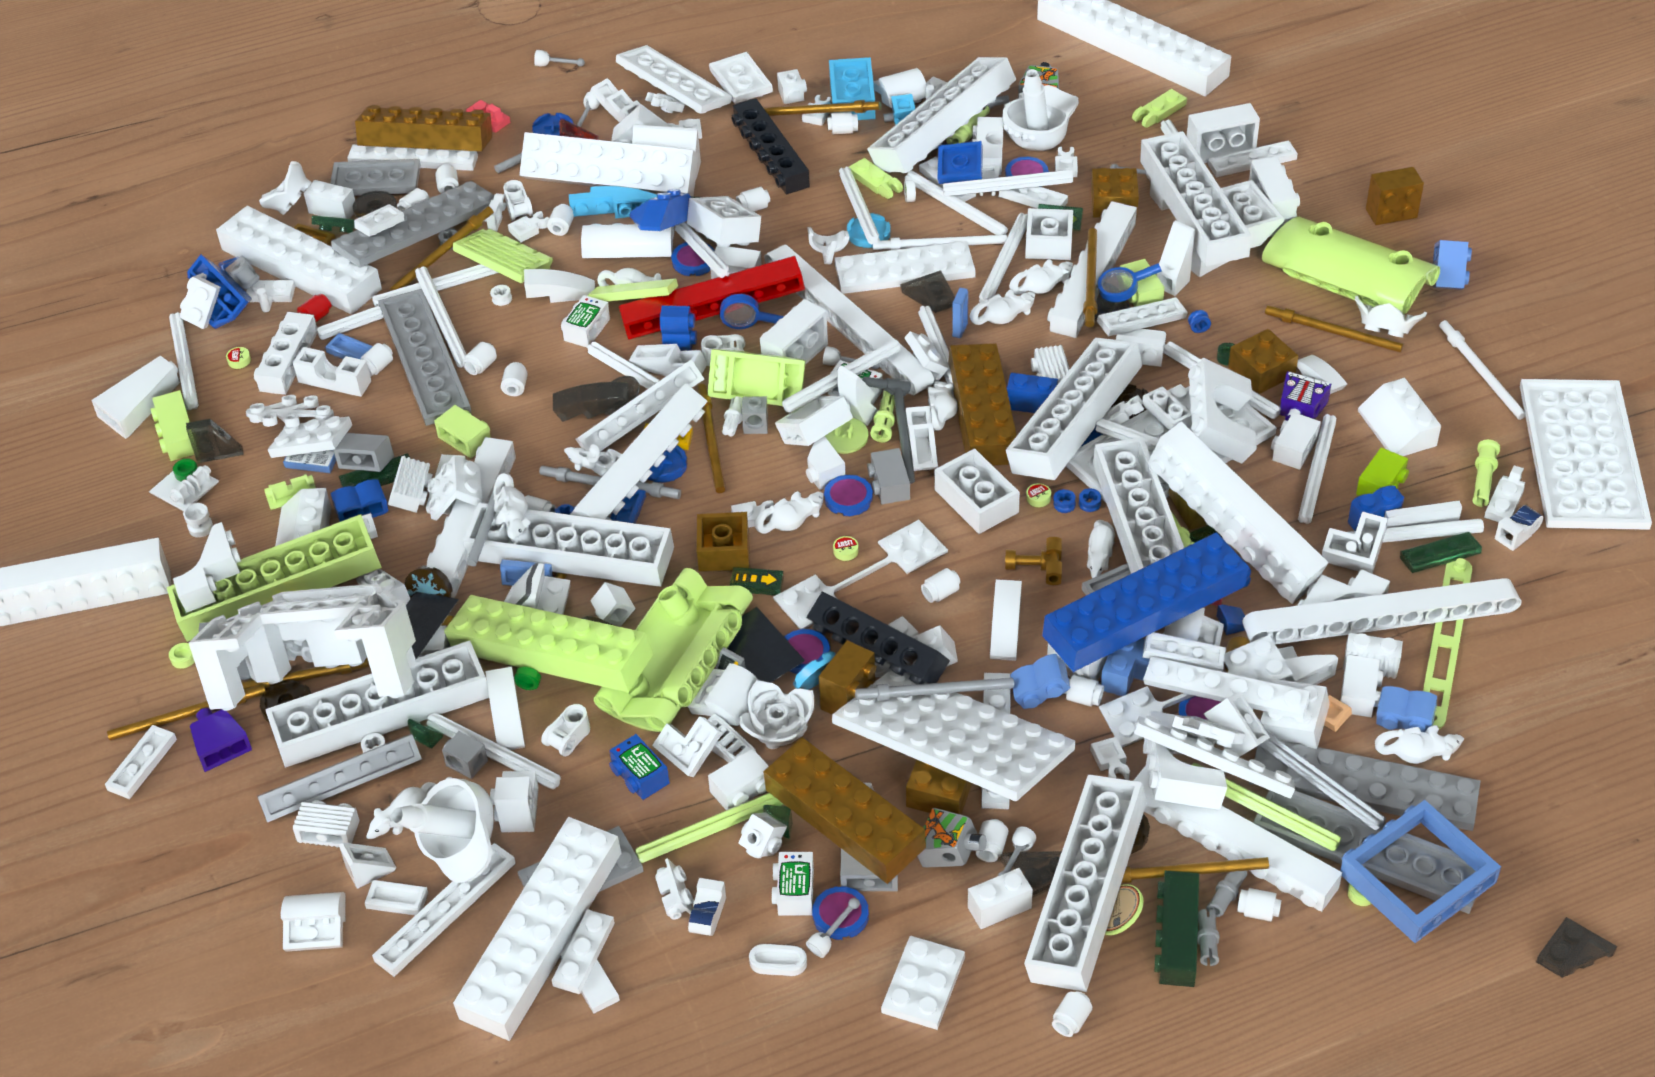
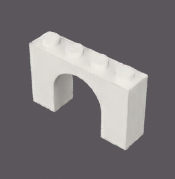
(1216, 383)
(1179, 781)

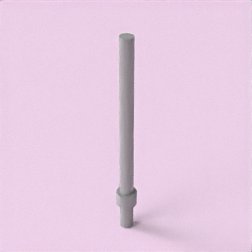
(883, 691)

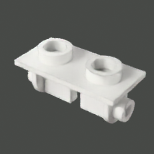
(672, 880)

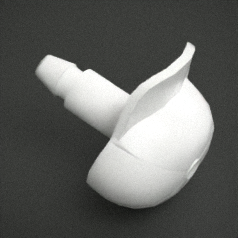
(1039, 117)
(452, 827)

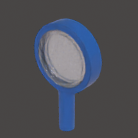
(1121, 283)
(743, 311)

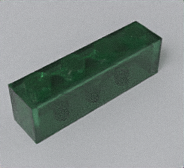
(1178, 928)

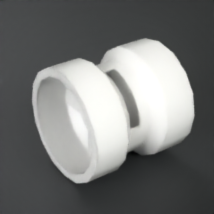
(198, 519)

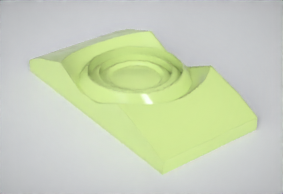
(753, 374)

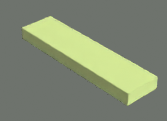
(634, 290)

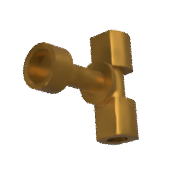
(1048, 560)

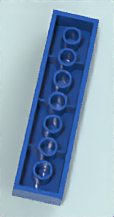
(1144, 601)

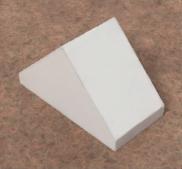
(366, 862)

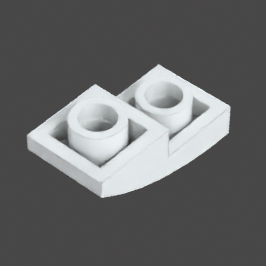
(1318, 369)

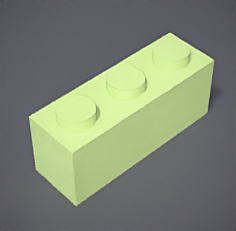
(172, 418)

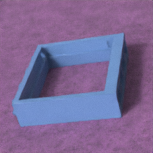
(1390, 905)

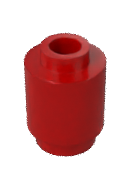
(317, 305)

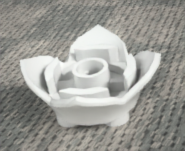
(287, 191)
(1387, 317)
(777, 716)

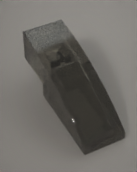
(590, 399)

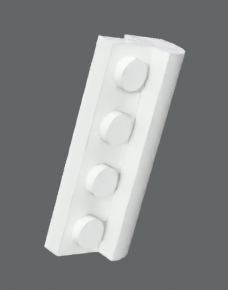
(625, 241)

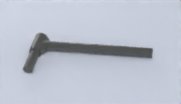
(899, 389)

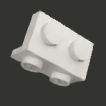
(199, 301)
(927, 354)

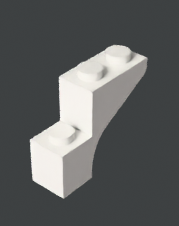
(216, 563)
(1328, 589)

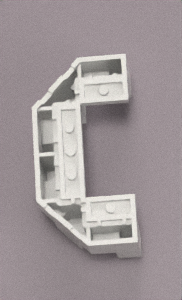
(340, 629)

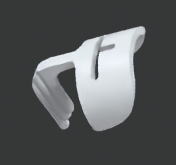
(833, 243)

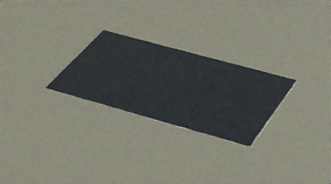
(426, 616)
(764, 647)

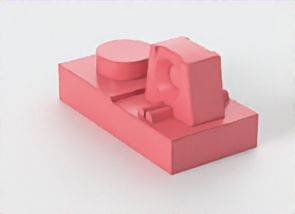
(498, 118)

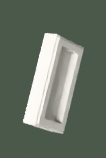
(396, 897)

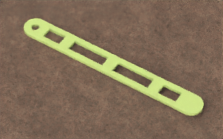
(1460, 571)

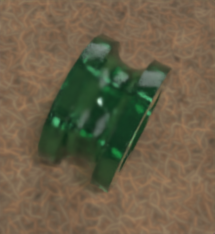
(1224, 353)

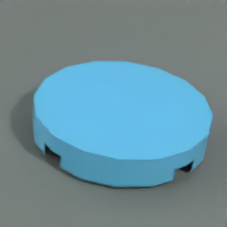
(857, 235)
(809, 675)

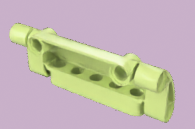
(1348, 264)
(686, 636)

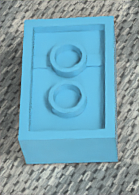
(852, 81)

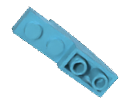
(608, 200)

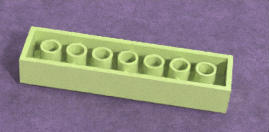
(300, 564)
(551, 642)

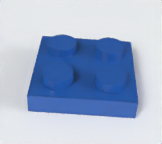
(960, 162)

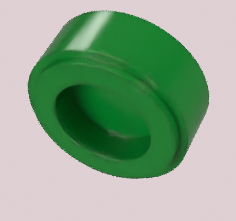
(184, 468)
(527, 678)

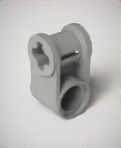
(242, 273)

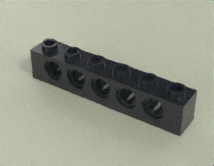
(770, 146)
(929, 662)

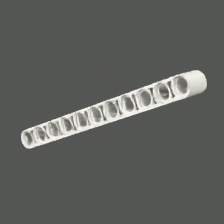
(855, 323)
(1383, 611)

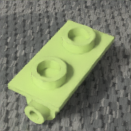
(280, 493)

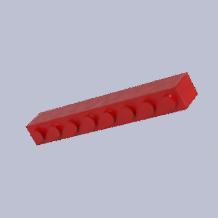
(705, 298)

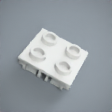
(186, 492)

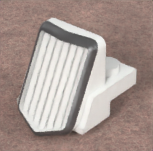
(540, 591)

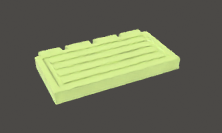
(501, 253)

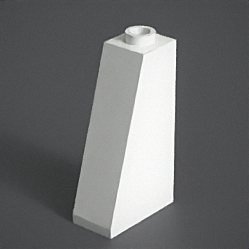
(130, 400)

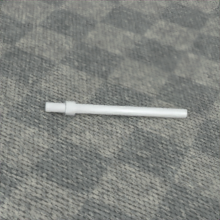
(896, 243)
(1457, 340)

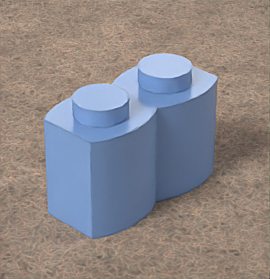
(1040, 681)
(1406, 709)

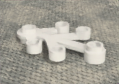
(288, 411)

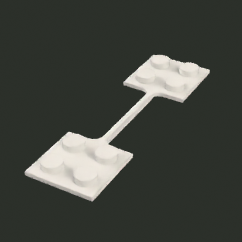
(907, 547)
(1254, 660)

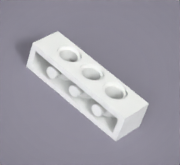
(277, 368)

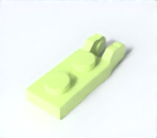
(1159, 108)
(875, 178)

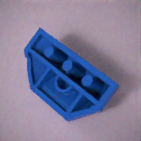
(662, 211)
(231, 297)

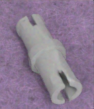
(1226, 892)
(1208, 937)

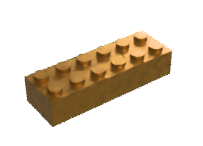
(423, 128)
(982, 401)
(845, 810)

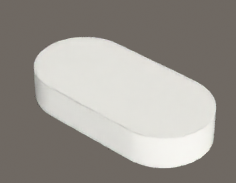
(778, 959)

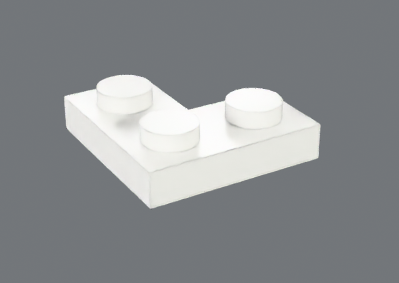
(690, 750)

